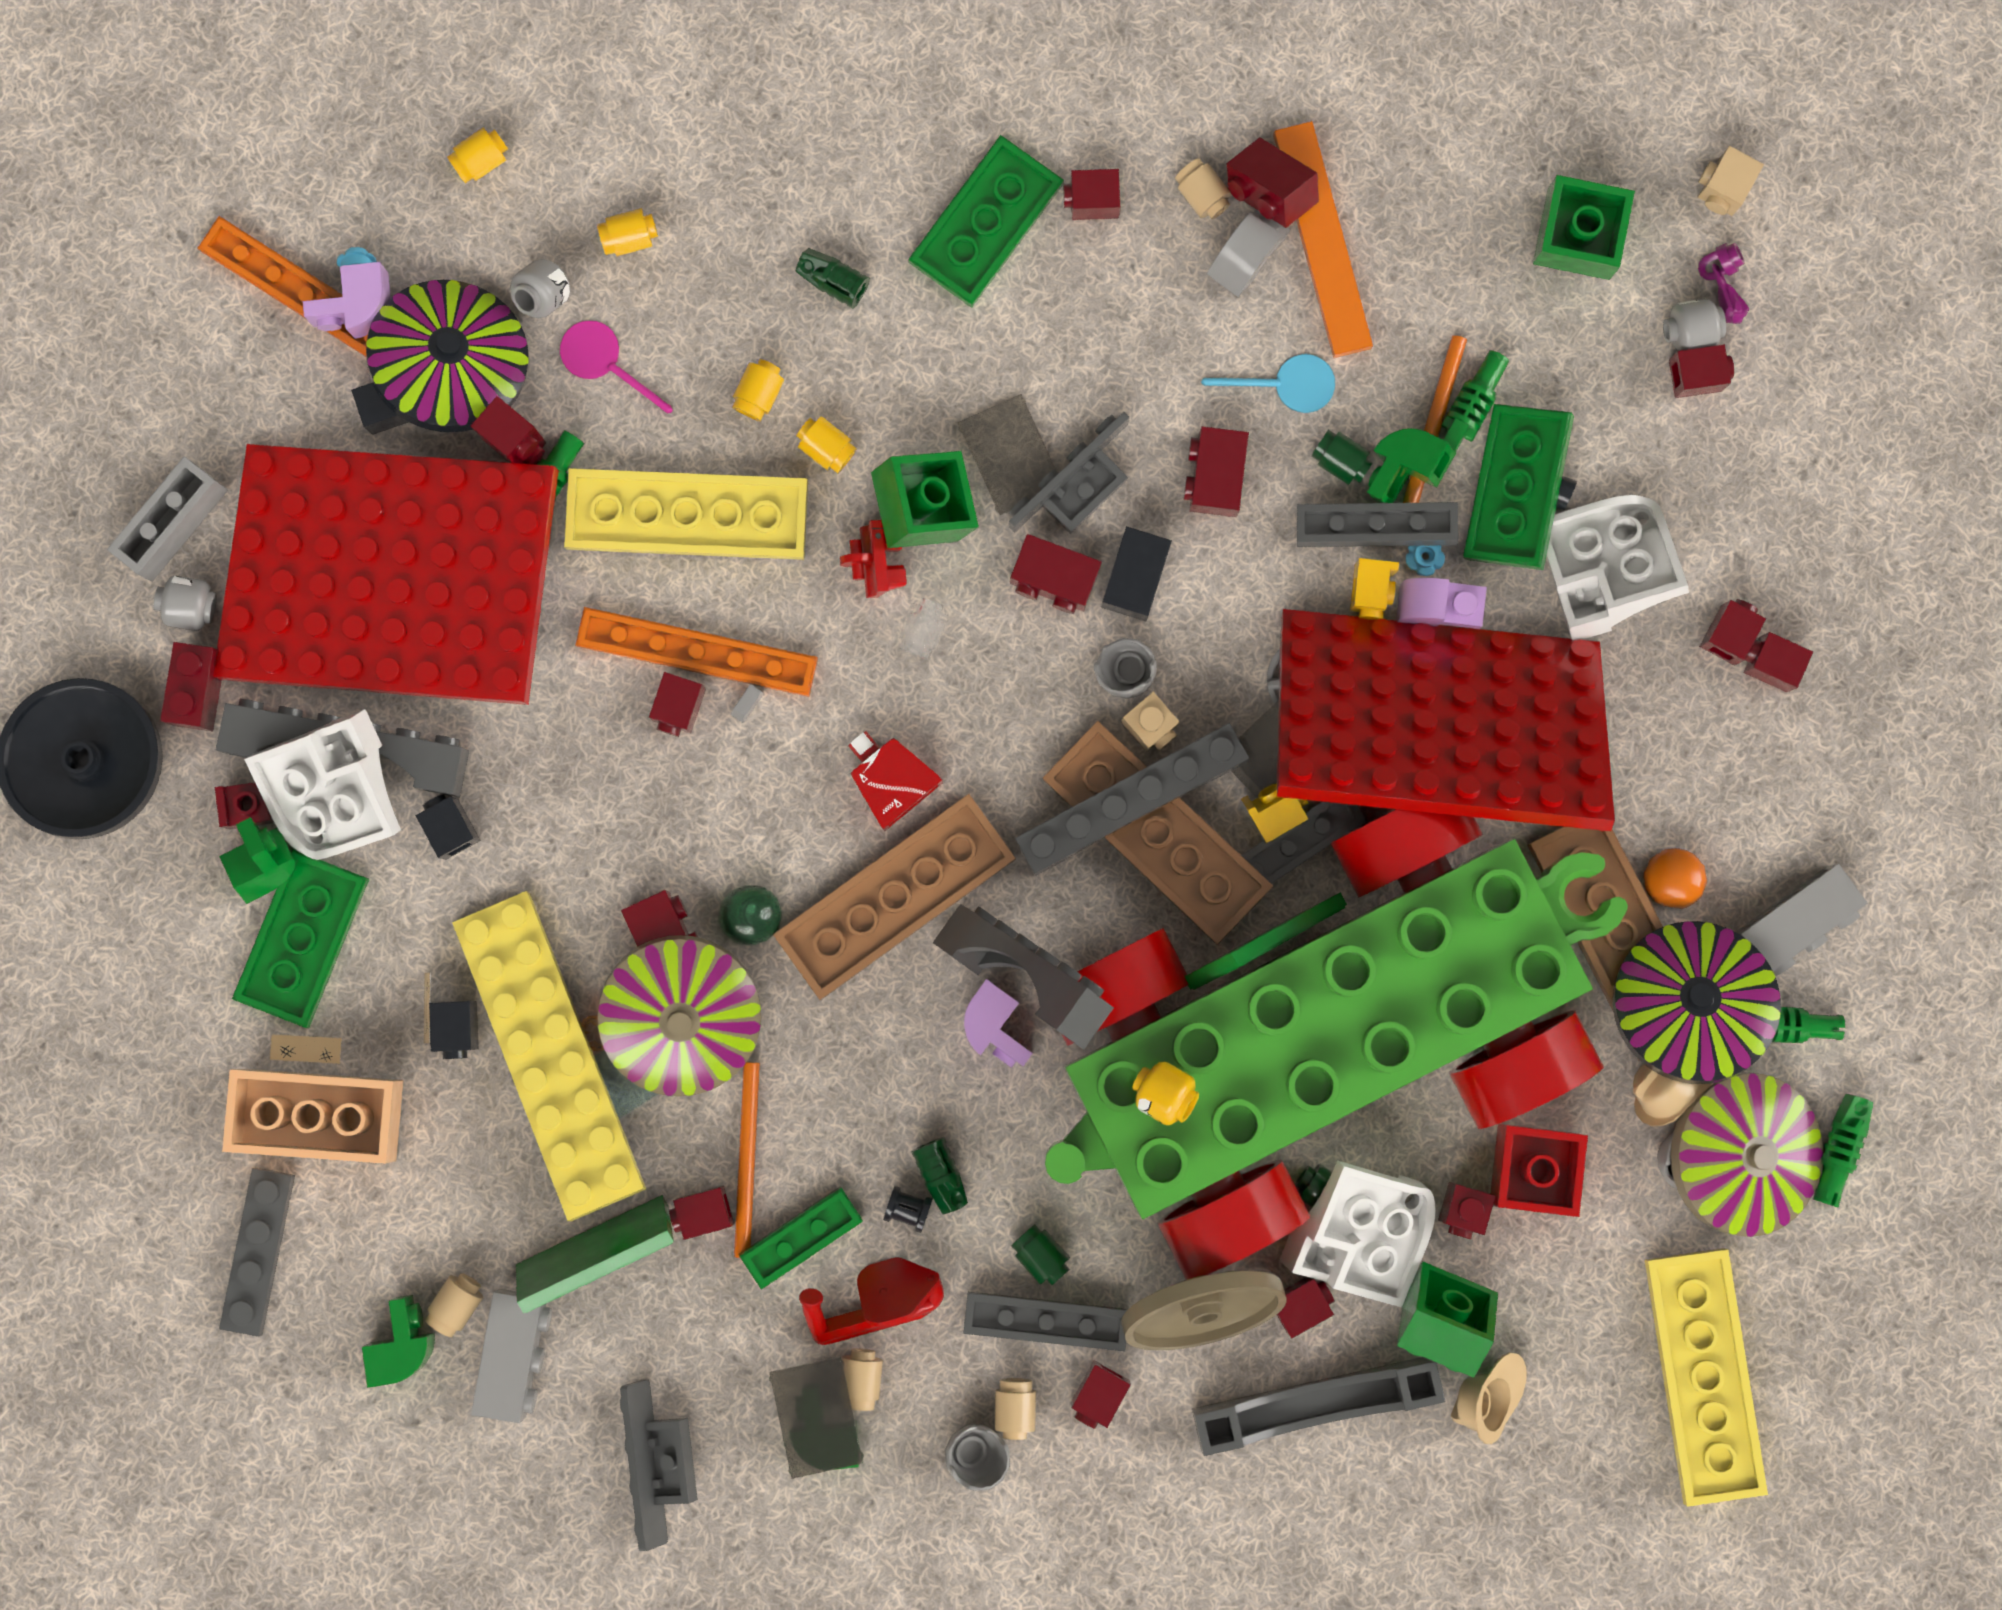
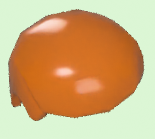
(1675, 878)

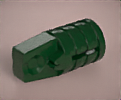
(832, 277)
(940, 1175)

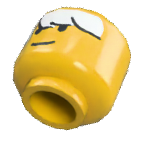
(1165, 1093)

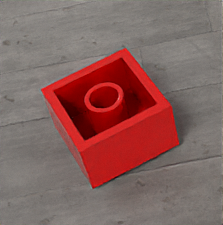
(1539, 1170)

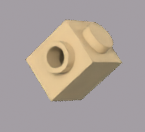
(1728, 181)
(1151, 723)

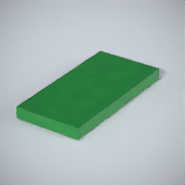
(986, 221)
(1518, 486)
(300, 940)
(1265, 941)
(593, 1254)

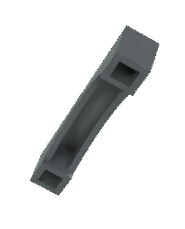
(434, 765)
(1132, 799)
(1064, 1003)
(1351, 1395)

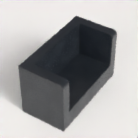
(1136, 574)

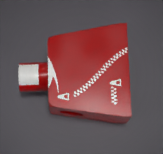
(891, 778)

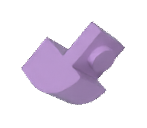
(364, 293)
(1441, 602)
(984, 1020)

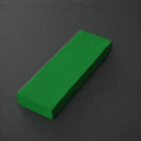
(800, 1237)

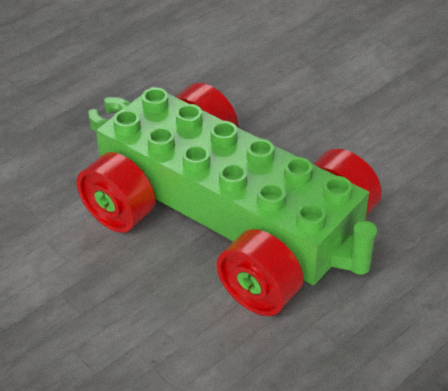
(1335, 1028)

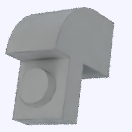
(1247, 252)

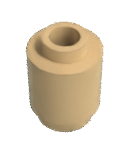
(1203, 189)
(454, 1304)
(863, 1378)
(1015, 1408)

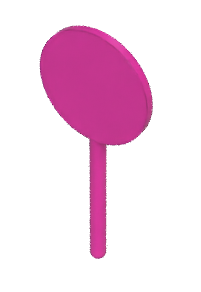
(592, 351)

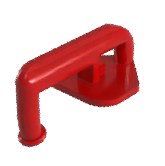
(889, 1296)

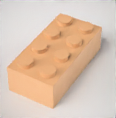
(312, 1116)

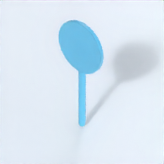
(1302, 383)

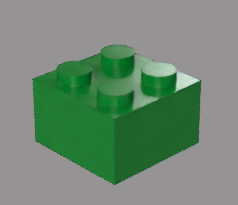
(1583, 227)
(924, 499)
(1448, 1320)

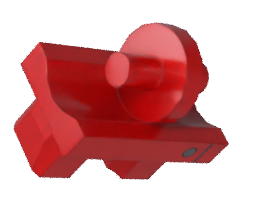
(870, 564)

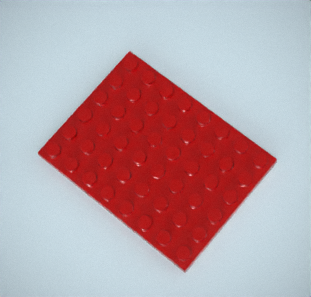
(387, 573)
(1443, 720)

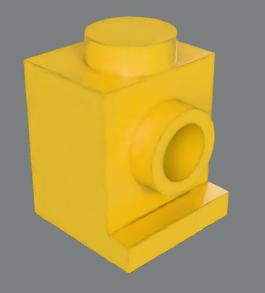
(1372, 587)
(1275, 814)

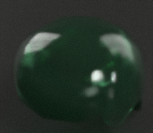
(749, 915)

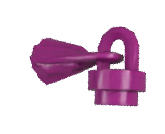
(1729, 300)

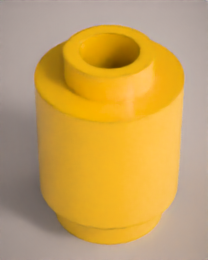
(478, 155)
(627, 232)
(757, 389)
(825, 444)

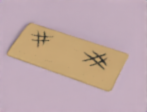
(426, 1007)
(305, 1049)

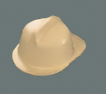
(1662, 1099)
(1491, 1398)

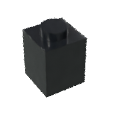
(373, 411)
(447, 826)
(453, 1028)

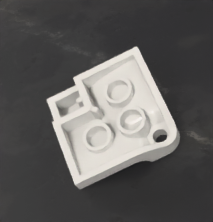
(1611, 563)
(328, 787)
(1364, 1234)

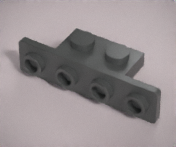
(1081, 485)
(658, 1463)

